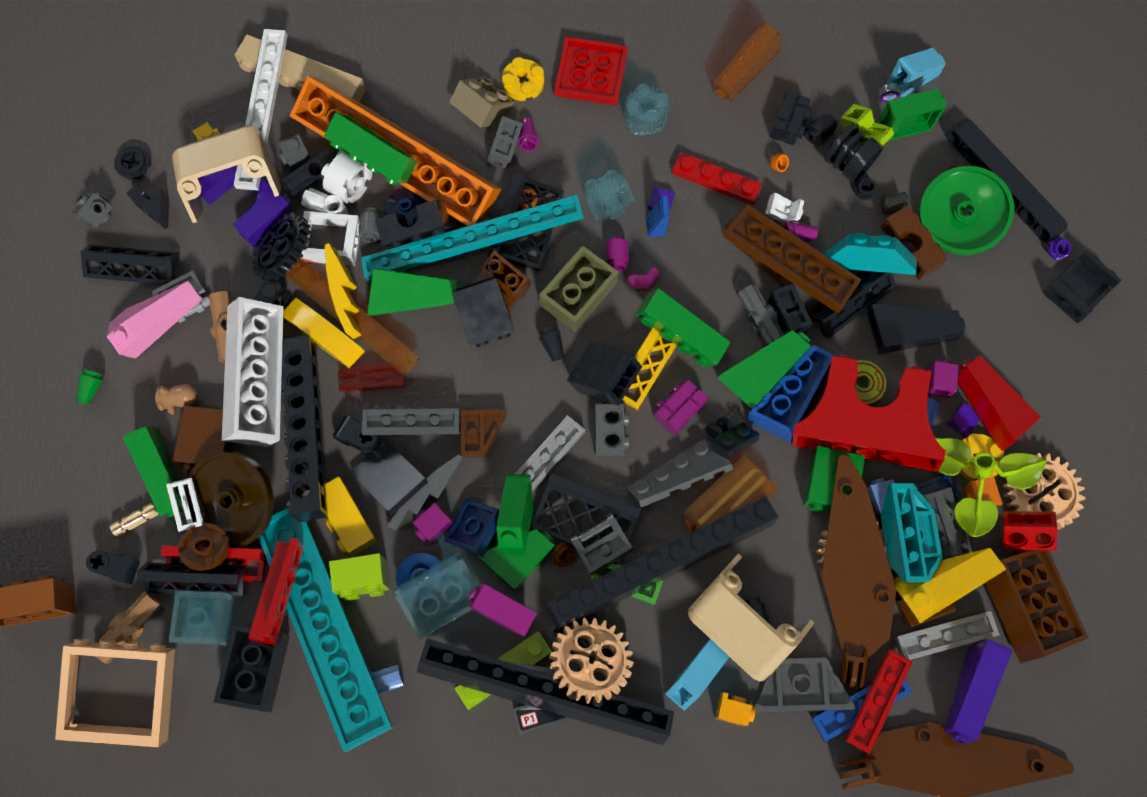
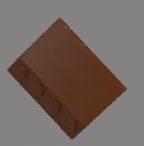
(1035, 606)

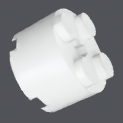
(346, 177)

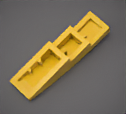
(340, 286)
(323, 333)

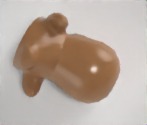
(176, 396)

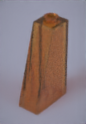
(748, 62)
(728, 494)

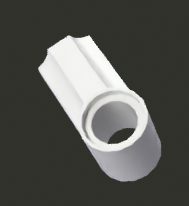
(322, 202)

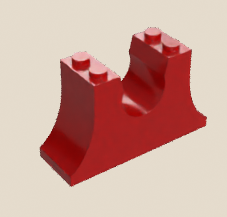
(883, 434)

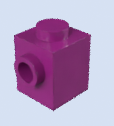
(943, 378)
(431, 523)

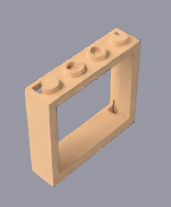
(153, 737)

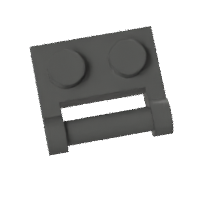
(604, 550)

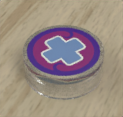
(889, 92)

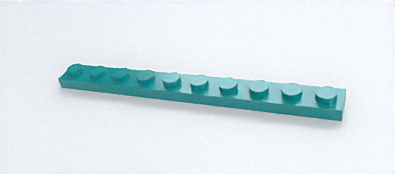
(475, 236)

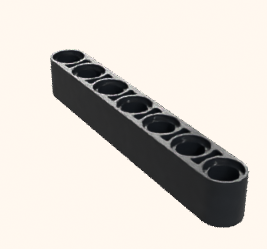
(1028, 201)

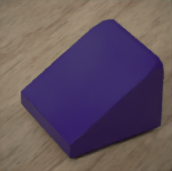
(963, 420)

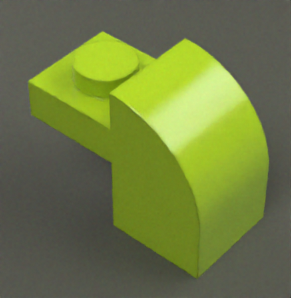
(864, 120)

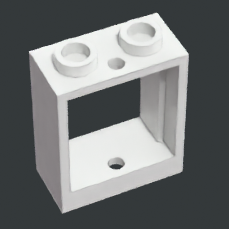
(351, 242)

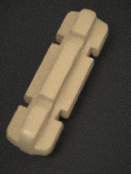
(133, 519)

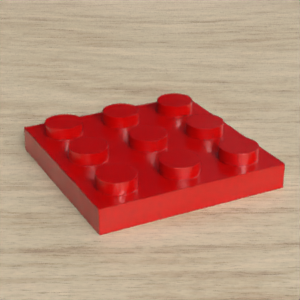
(591, 71)

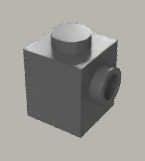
(293, 152)

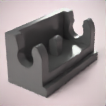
(504, 142)

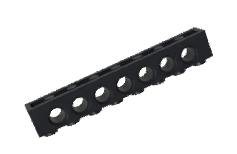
(315, 503)

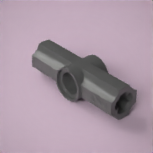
(760, 315)

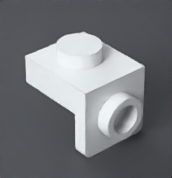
(784, 209)

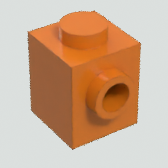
(989, 493)

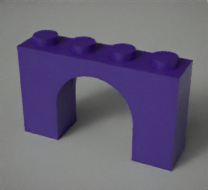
(261, 215)

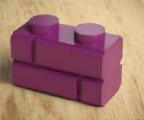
(679, 407)

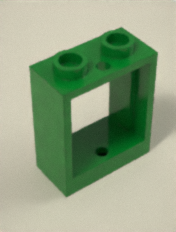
(913, 113)

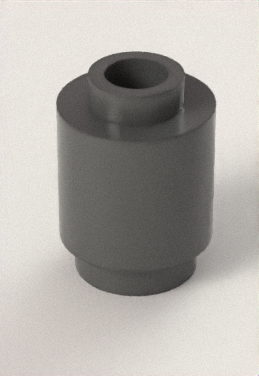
(367, 227)

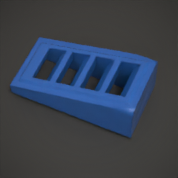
(658, 218)

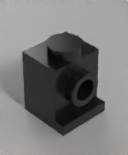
(273, 293)

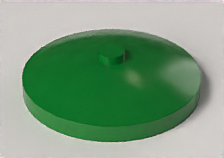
(967, 210)

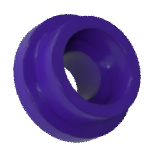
(1059, 248)

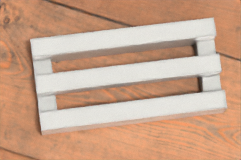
(180, 526)

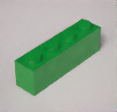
(370, 148)
(682, 328)

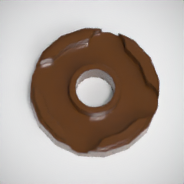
(206, 559)

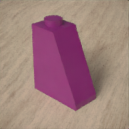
(500, 609)

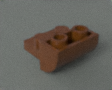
(510, 279)

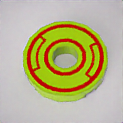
(875, 379)

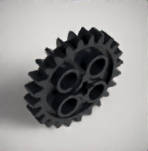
(281, 247)

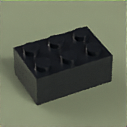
(250, 671)

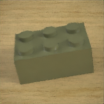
(578, 288)

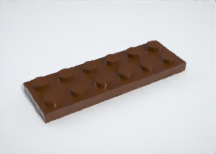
(792, 258)

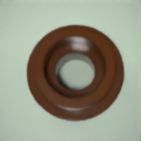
(562, 555)

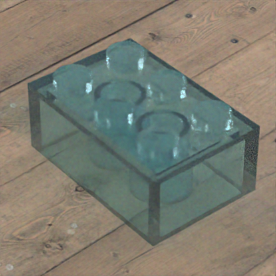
(436, 595)

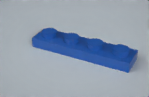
(833, 722)

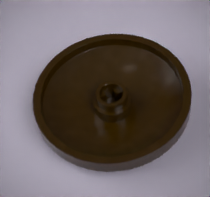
(233, 495)

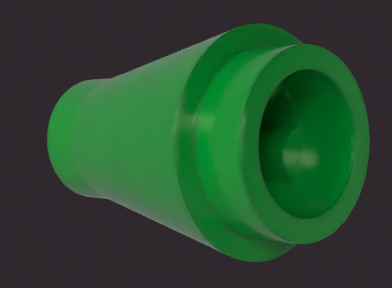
(88, 386)

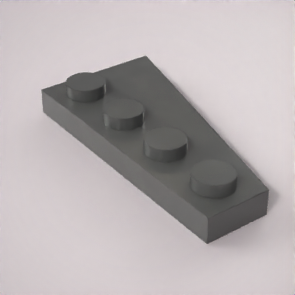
(678, 473)

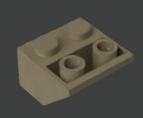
(481, 101)

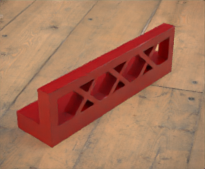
(235, 555)
(276, 592)

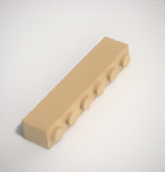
(297, 68)

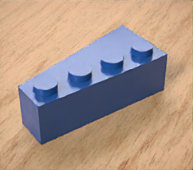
(792, 395)

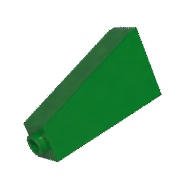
(406, 291)
(765, 368)
(154, 467)

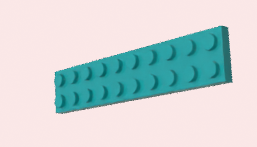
(328, 640)

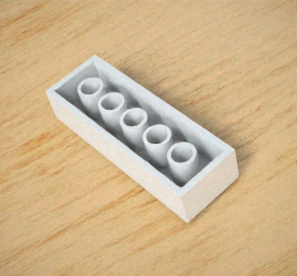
(252, 373)

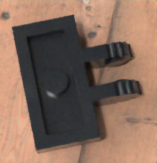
(728, 439)

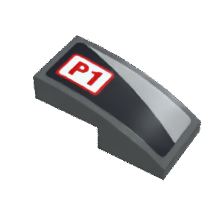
(532, 718)

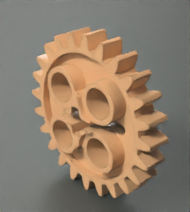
(1065, 509)
(584, 682)

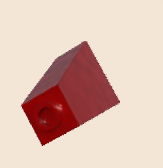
(996, 402)

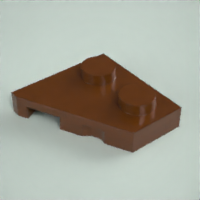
(479, 431)

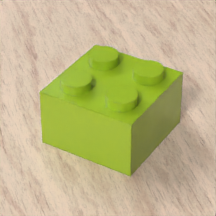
(359, 576)

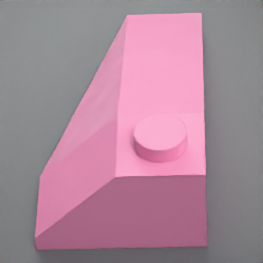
(147, 321)

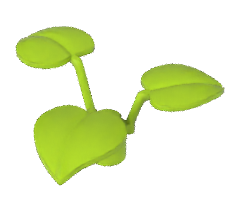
(1020, 469)

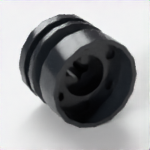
(851, 151)

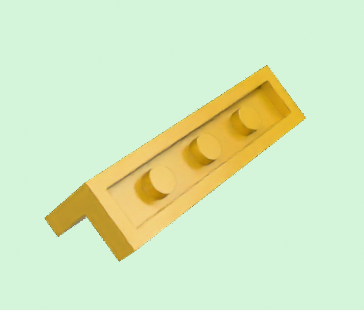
(643, 355)

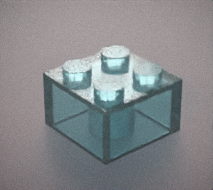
(201, 618)

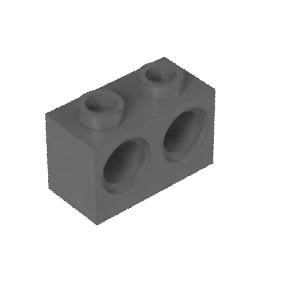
(605, 429)

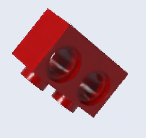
(1030, 530)

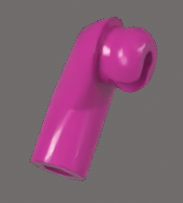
(643, 281)

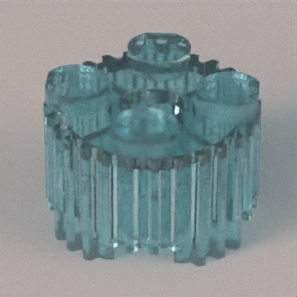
(646, 110)
(608, 195)

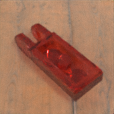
(371, 378)

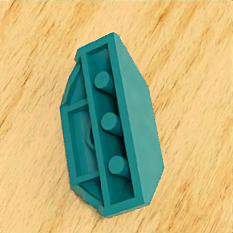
(873, 254)
(910, 533)

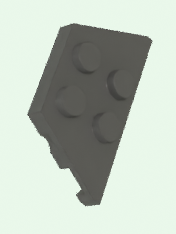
(803, 686)

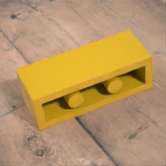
(347, 519)

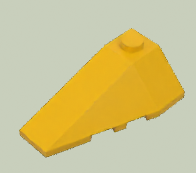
(949, 582)

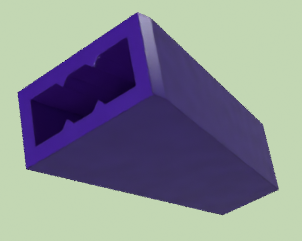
(976, 690)

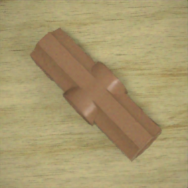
(218, 305)
(129, 624)

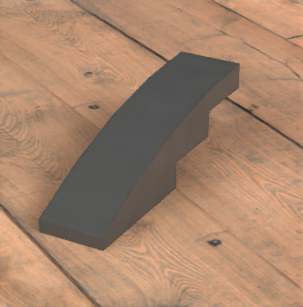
(433, 489)

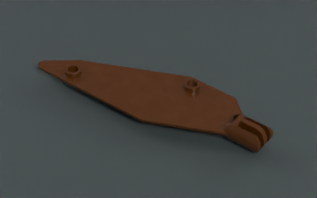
(856, 575)
(933, 764)

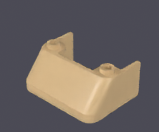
(218, 153)
(741, 629)

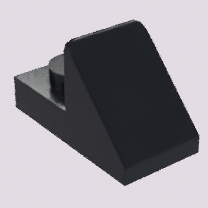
(155, 207)

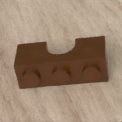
(907, 227)

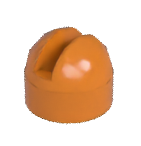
(781, 160)

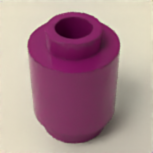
(617, 253)

